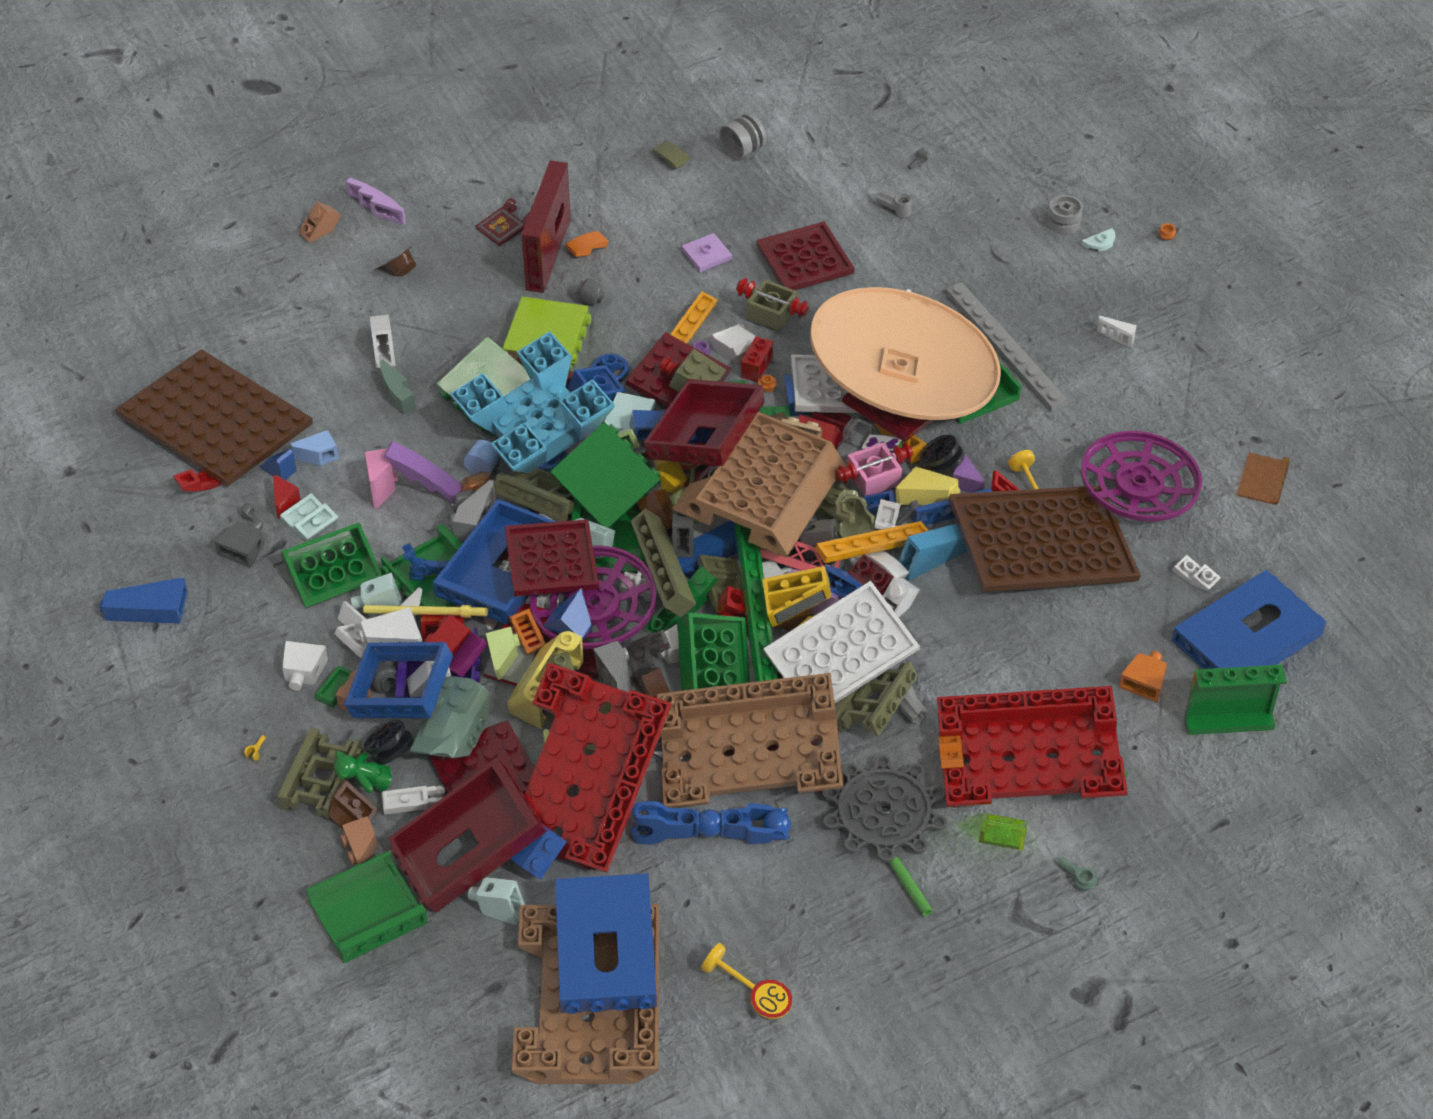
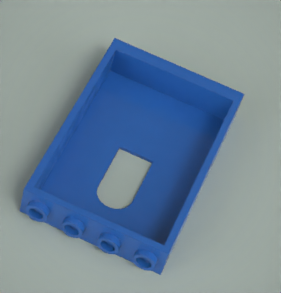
(470, 573)
(1221, 640)
(605, 906)

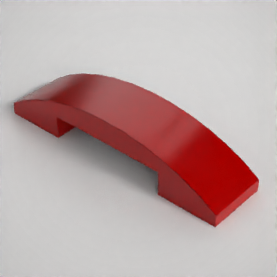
(195, 482)

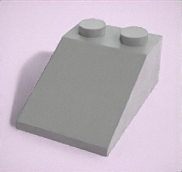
(472, 511)
(612, 666)

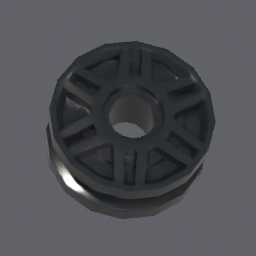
(942, 454)
(388, 742)

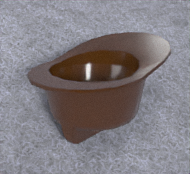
(400, 265)

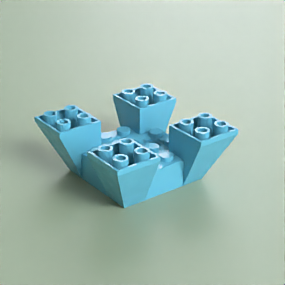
(541, 414)

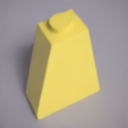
(925, 487)

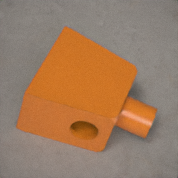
(1144, 676)

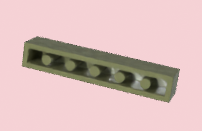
(663, 563)

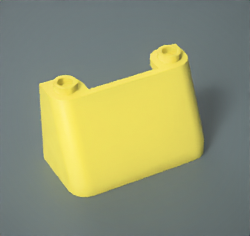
(521, 699)

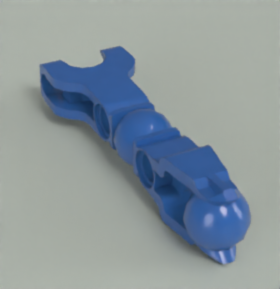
(672, 823)

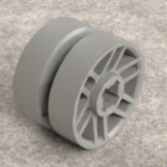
(1065, 214)

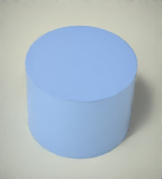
(481, 457)

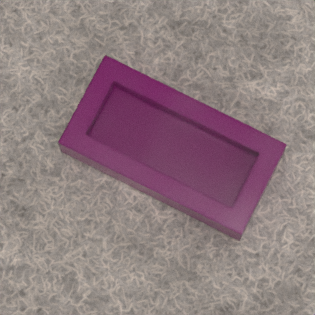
(467, 654)

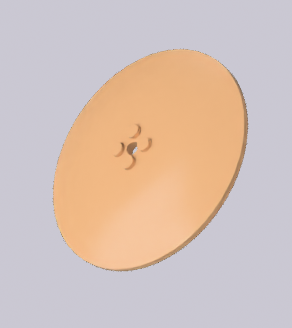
(944, 356)

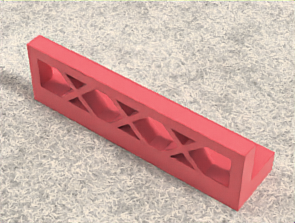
(794, 562)

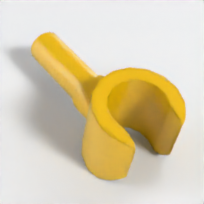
(255, 748)

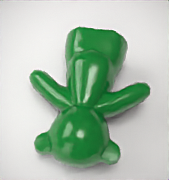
(367, 773)

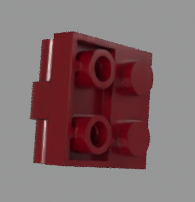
(868, 570)

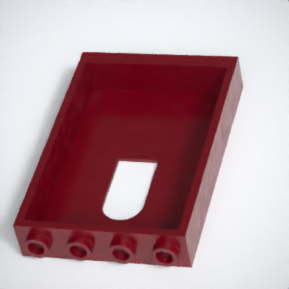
(546, 226)
(704, 404)
(498, 818)

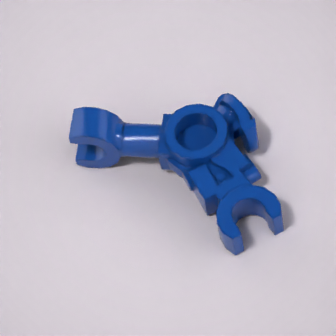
(419, 566)

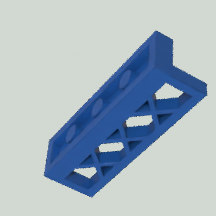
(936, 511)

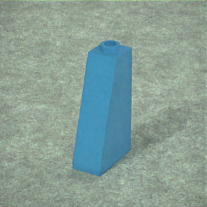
(931, 549)

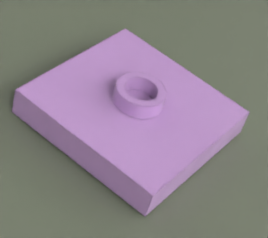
(706, 252)

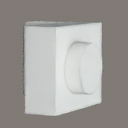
(886, 514)

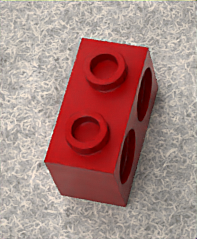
(757, 359)
(732, 603)

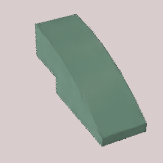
(397, 388)

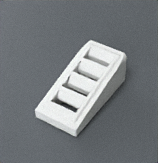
(1123, 332)

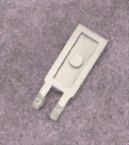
(411, 799)

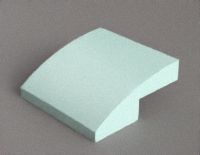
(308, 517)

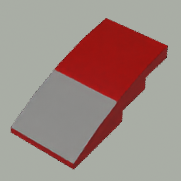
(523, 660)

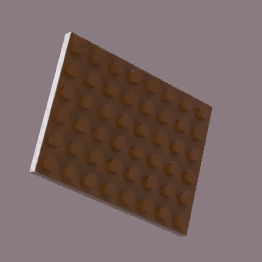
(214, 417)
(1042, 539)

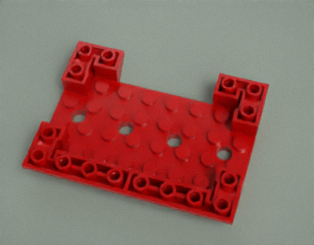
(1028, 729)
(605, 779)

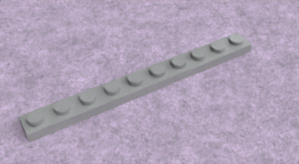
(1007, 347)

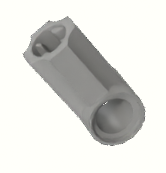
(900, 203)
(912, 707)

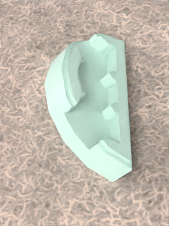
(1100, 241)

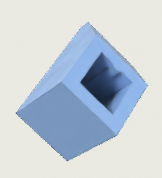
(316, 449)

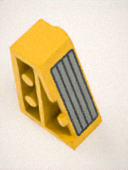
(794, 593)

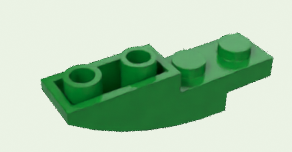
(699, 585)

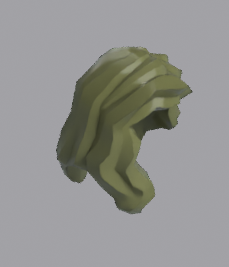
(852, 514)

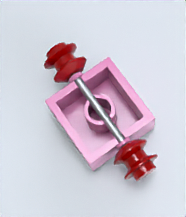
(875, 468)

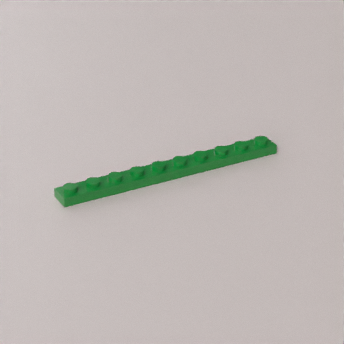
(755, 604)

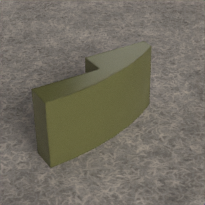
(671, 153)

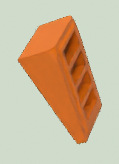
(521, 617)

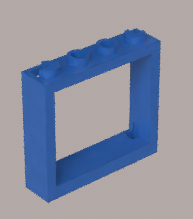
(422, 707)

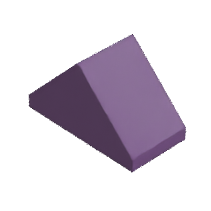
(968, 476)

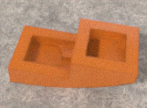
(585, 243)
(950, 751)

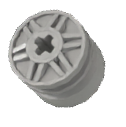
(742, 136)

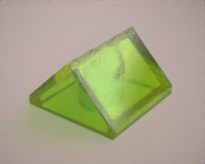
(1003, 831)

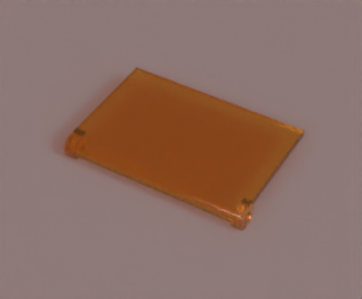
(1263, 478)

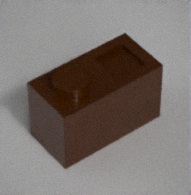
(659, 504)

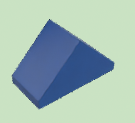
(280, 464)
(841, 582)

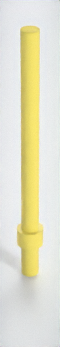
(464, 611)

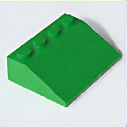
(330, 565)
(712, 651)

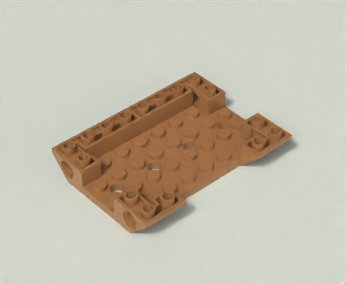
(786, 491)
(749, 721)
(617, 1041)

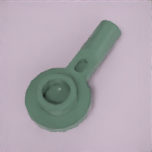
(1084, 877)

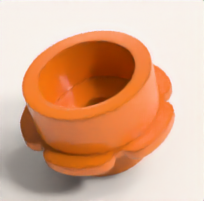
(1167, 231)
(768, 383)

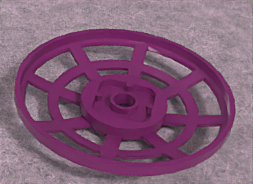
(1142, 472)
(608, 599)

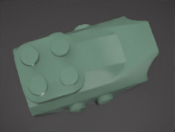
(456, 720)

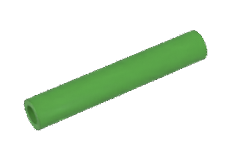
(910, 886)

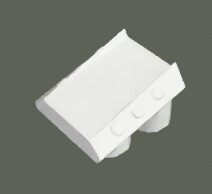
(732, 343)

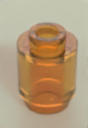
(475, 481)

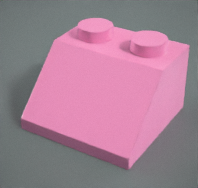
(380, 476)

